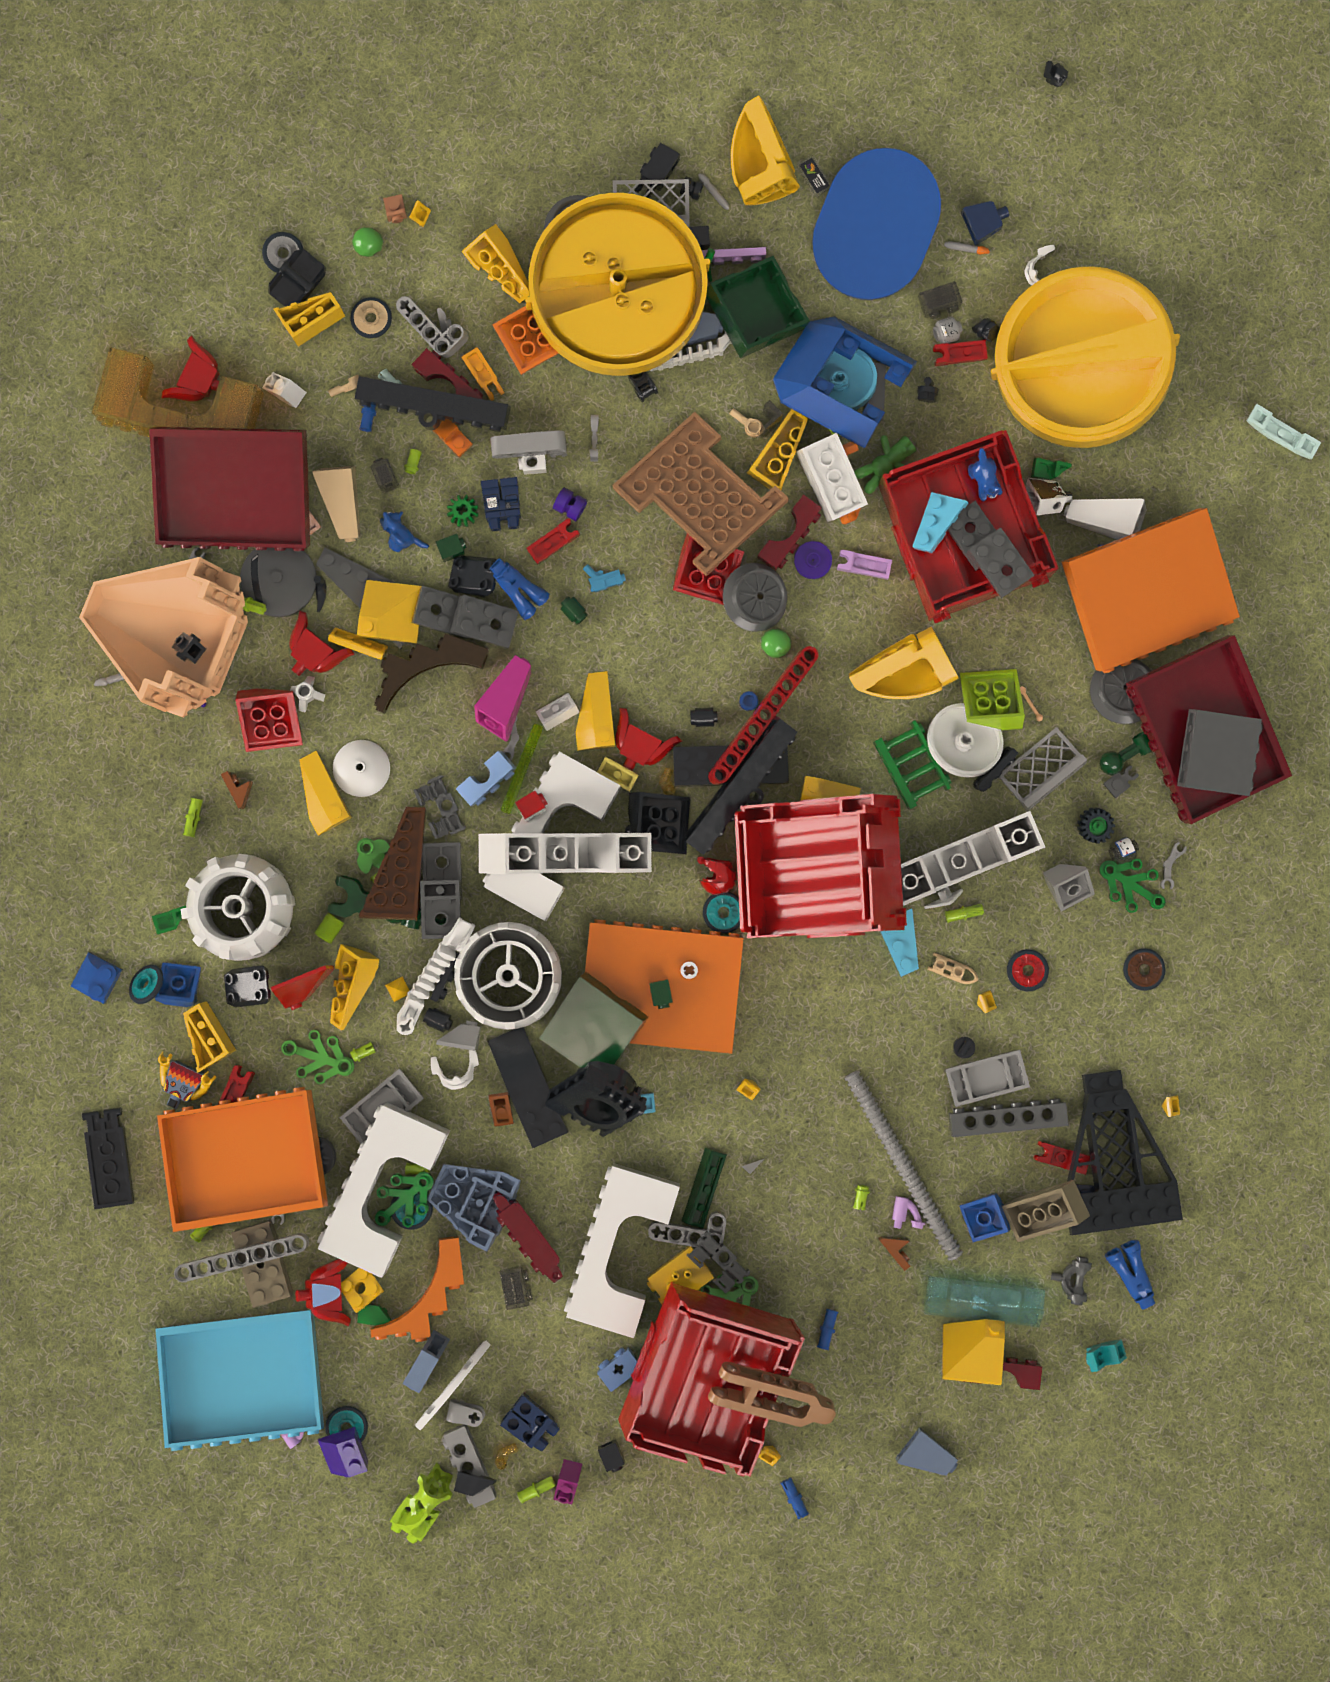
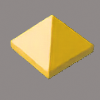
(420, 213)
(397, 989)
(986, 1002)
(748, 1088)
(1171, 1106)
(769, 1455)

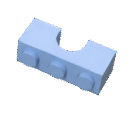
(500, 769)

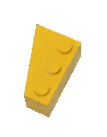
(310, 317)
(207, 1036)

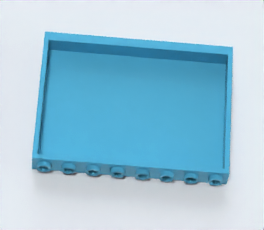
(239, 1380)

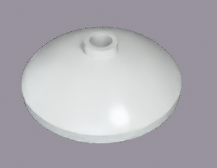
(374, 772)

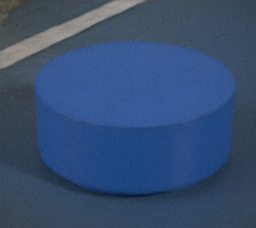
(748, 701)

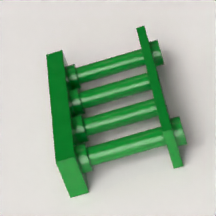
(893, 764)

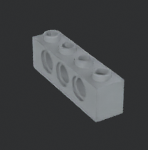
(462, 1435)

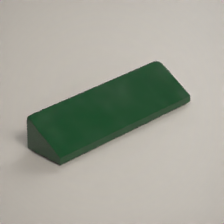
(702, 1187)

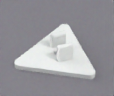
(946, 898)

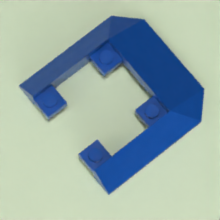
(808, 394)

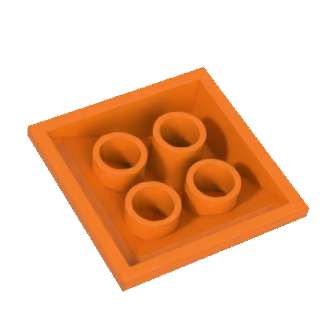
(524, 340)

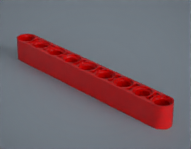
(769, 708)

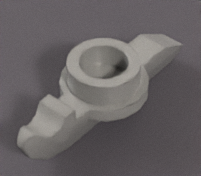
(444, 323)

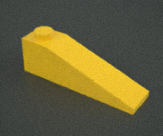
(495, 256)
(595, 717)
(323, 800)
(356, 974)

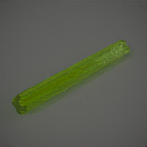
(521, 768)

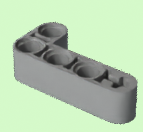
(428, 325)
(529, 444)
(687, 1230)

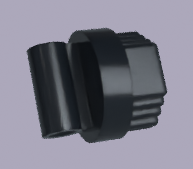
(1055, 74)
(986, 329)
(928, 392)
(964, 1047)

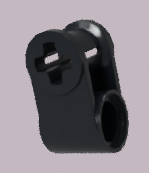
(643, 386)

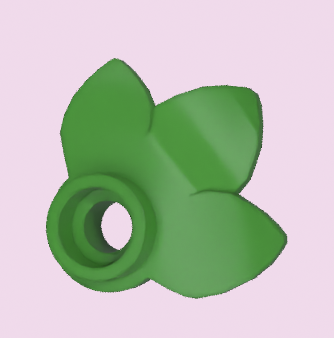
(372, 857)

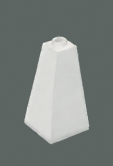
(1107, 516)

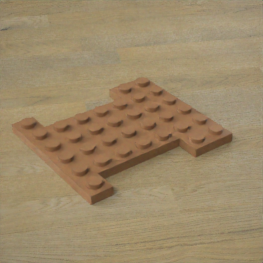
(699, 492)

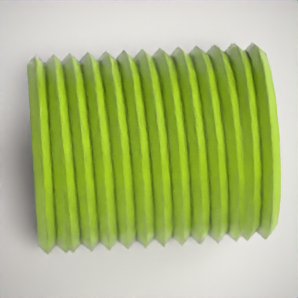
(329, 928)

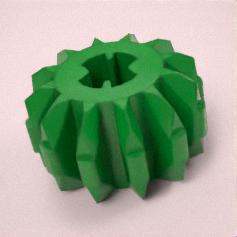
(466, 516)

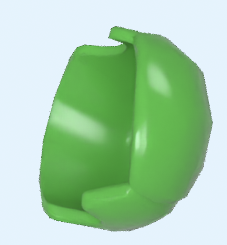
(367, 242)
(775, 643)

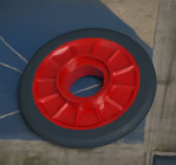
(1015, 970)

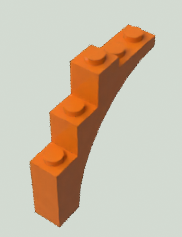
(416, 1320)

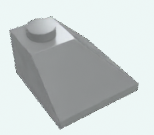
(1069, 884)
(463, 1036)

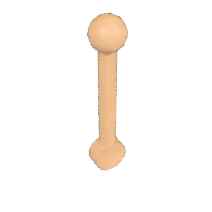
(1039, 717)

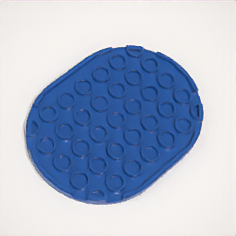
(876, 223)

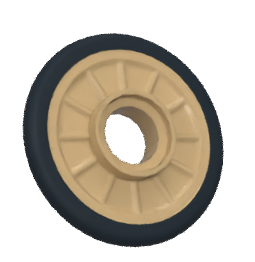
(371, 329)

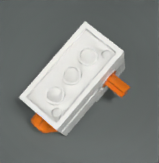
(833, 478)

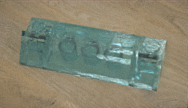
(984, 1301)

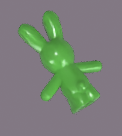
(885, 463)

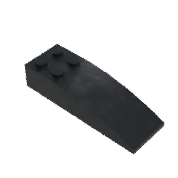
(695, 763)
(527, 1086)

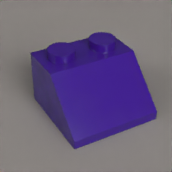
(344, 1453)

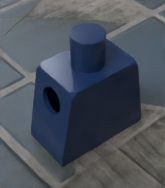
(983, 220)

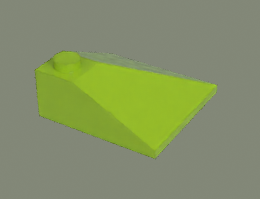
(993, 699)

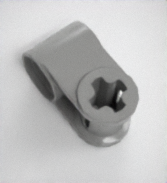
(463, 1412)

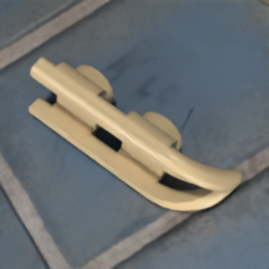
(956, 972)

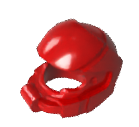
(723, 876)

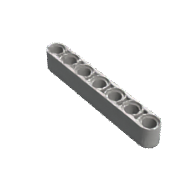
(233, 1261)

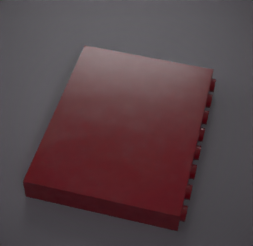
(230, 487)
(1211, 681)

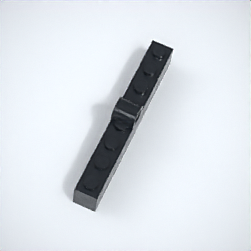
(432, 403)
(740, 785)

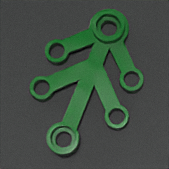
(1129, 883)
(406, 1196)

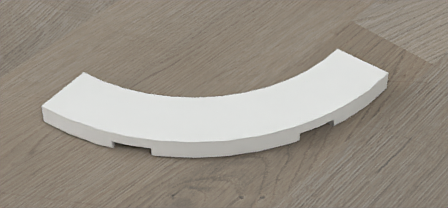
(435, 1406)

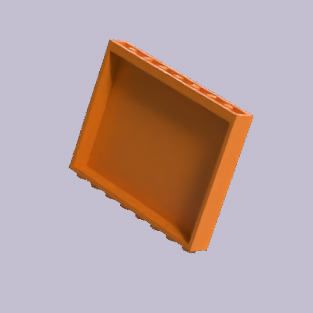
(1151, 590)
(701, 1007)
(242, 1159)

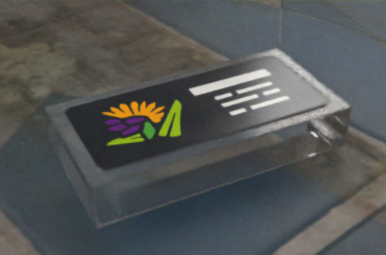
(814, 176)

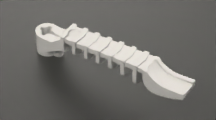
(712, 350)
(441, 958)

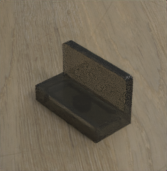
(774, 416)

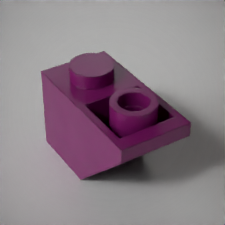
(567, 1481)

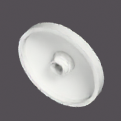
(963, 746)

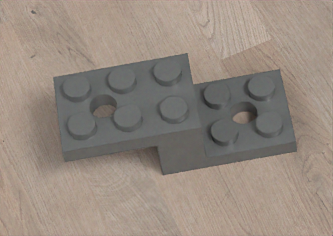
(989, 550)
(465, 616)
(440, 888)

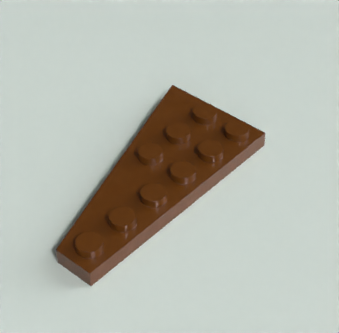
(399, 876)

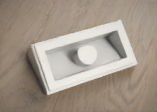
(557, 711)

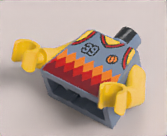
(182, 1081)

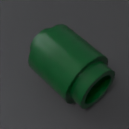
(573, 610)

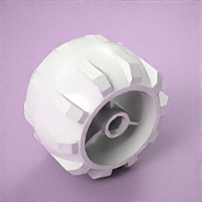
(276, 919)
(468, 984)

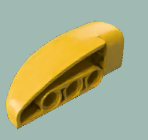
(760, 158)
(906, 669)

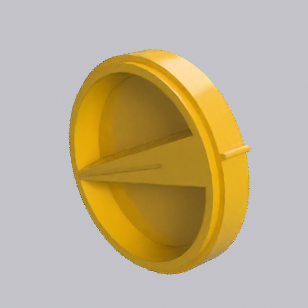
(617, 284)
(1085, 357)

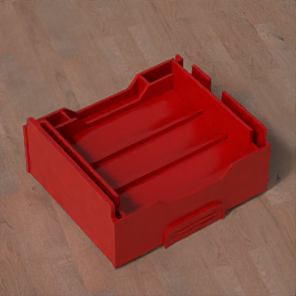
(946, 576)
(820, 867)
(679, 1364)

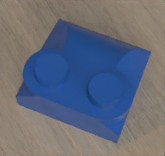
(96, 978)
(179, 985)
(985, 1217)

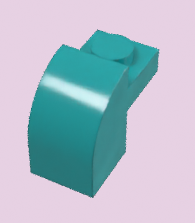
(1105, 1354)

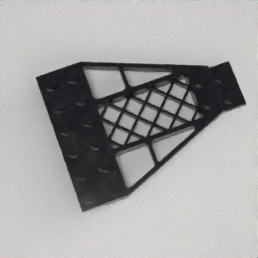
(1130, 1204)

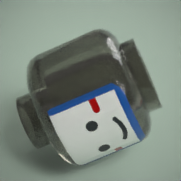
(1123, 850)

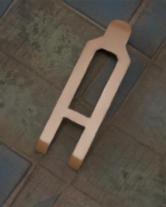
(756, 1380)

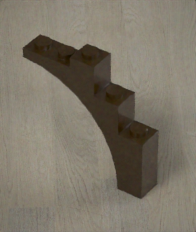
(400, 671)

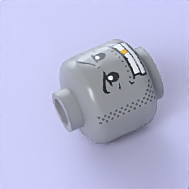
(947, 330)

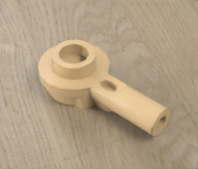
(345, 388)
(753, 427)

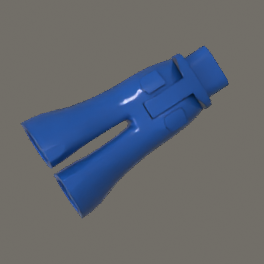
(510, 580)
(1138, 1282)

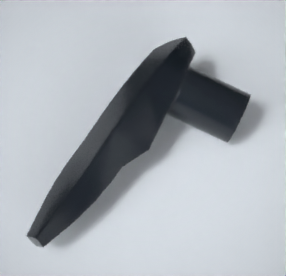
(320, 591)

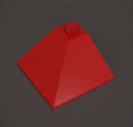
(694, 583)
(268, 719)
(299, 989)

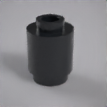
(703, 717)
(438, 1019)

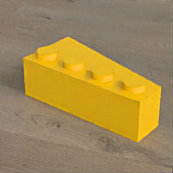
(776, 457)

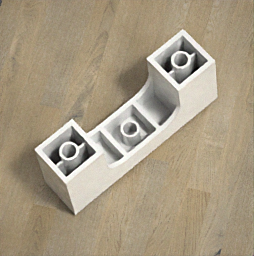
(562, 786)
(564, 853)
(969, 857)
(350, 1230)
(594, 1295)

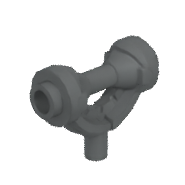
(1080, 1267)

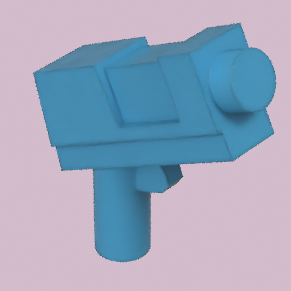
(603, 581)

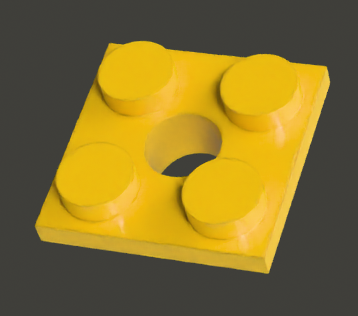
(350, 1287)

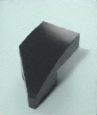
(472, 1484)

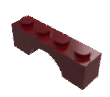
(430, 367)
(775, 552)
(1026, 1373)

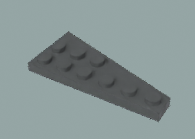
(349, 576)

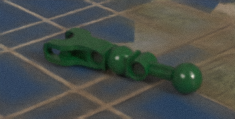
(1112, 762)
(356, 901)

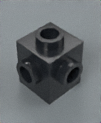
(188, 647)

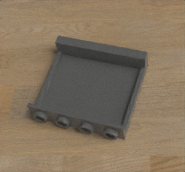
(1219, 752)

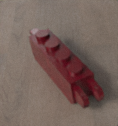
(529, 1237)

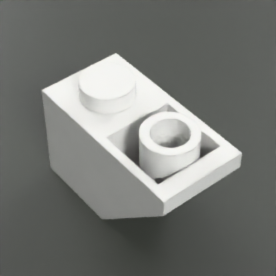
(284, 389)

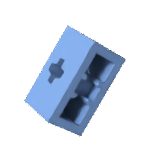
(615, 1378)

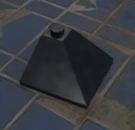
(661, 816)

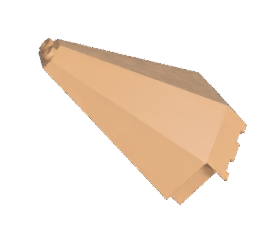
(145, 612)

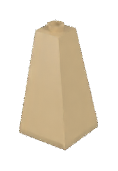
(339, 494)

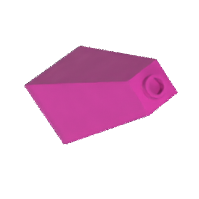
(502, 700)

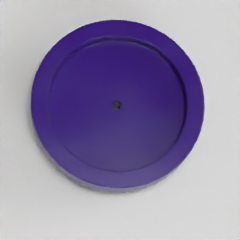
(813, 551)

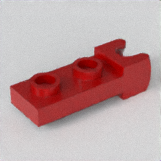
(961, 352)
(552, 542)
(237, 1084)
(1061, 1157)

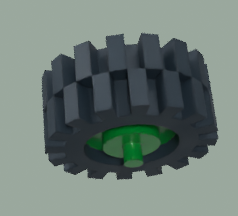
(1095, 825)

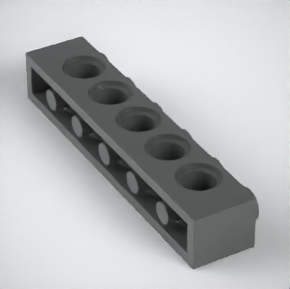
(1057, 1118)

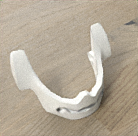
(1030, 272)
(456, 1082)

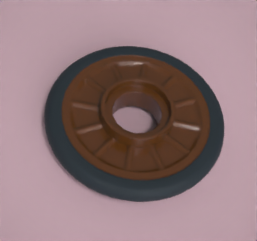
(1156, 968)

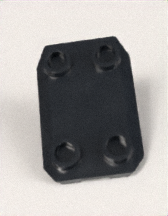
(296, 278)
(472, 576)
(247, 986)

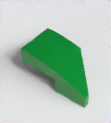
(1048, 469)
(167, 921)
(373, 1315)

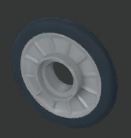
(274, 243)

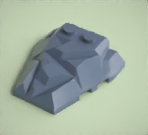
(467, 1201)

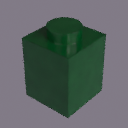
(451, 547)
(661, 994)

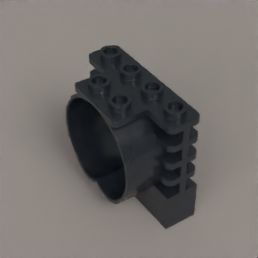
(598, 1097)

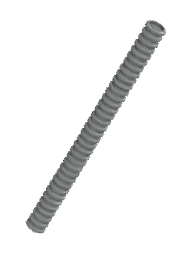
(904, 1166)

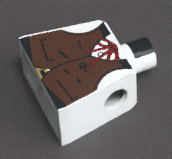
(1047, 496)

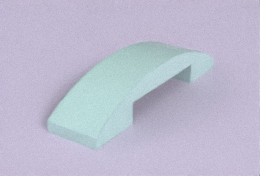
(1281, 433)

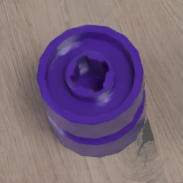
(563, 502)

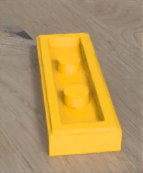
(358, 643)

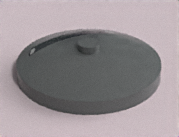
(279, 580)

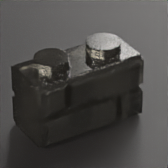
(940, 300)
(384, 475)
(515, 1287)

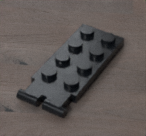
(108, 1159)

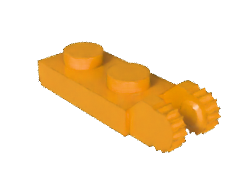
(481, 372)

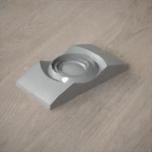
(987, 1077)
(394, 1090)

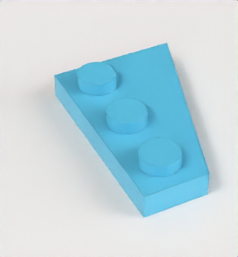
(937, 518)
(903, 946)

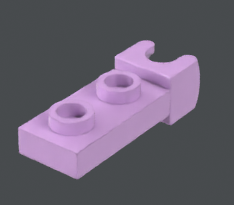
(865, 565)

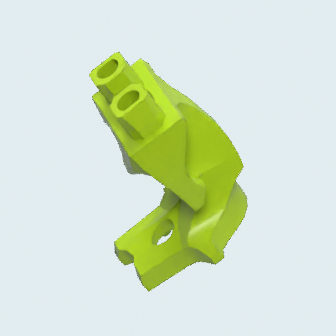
(429, 1496)

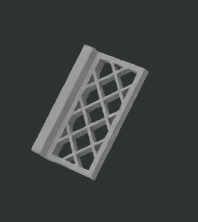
(685, 218)
(1054, 780)

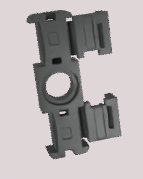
(438, 791)
(711, 1248)

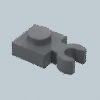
(1119, 783)

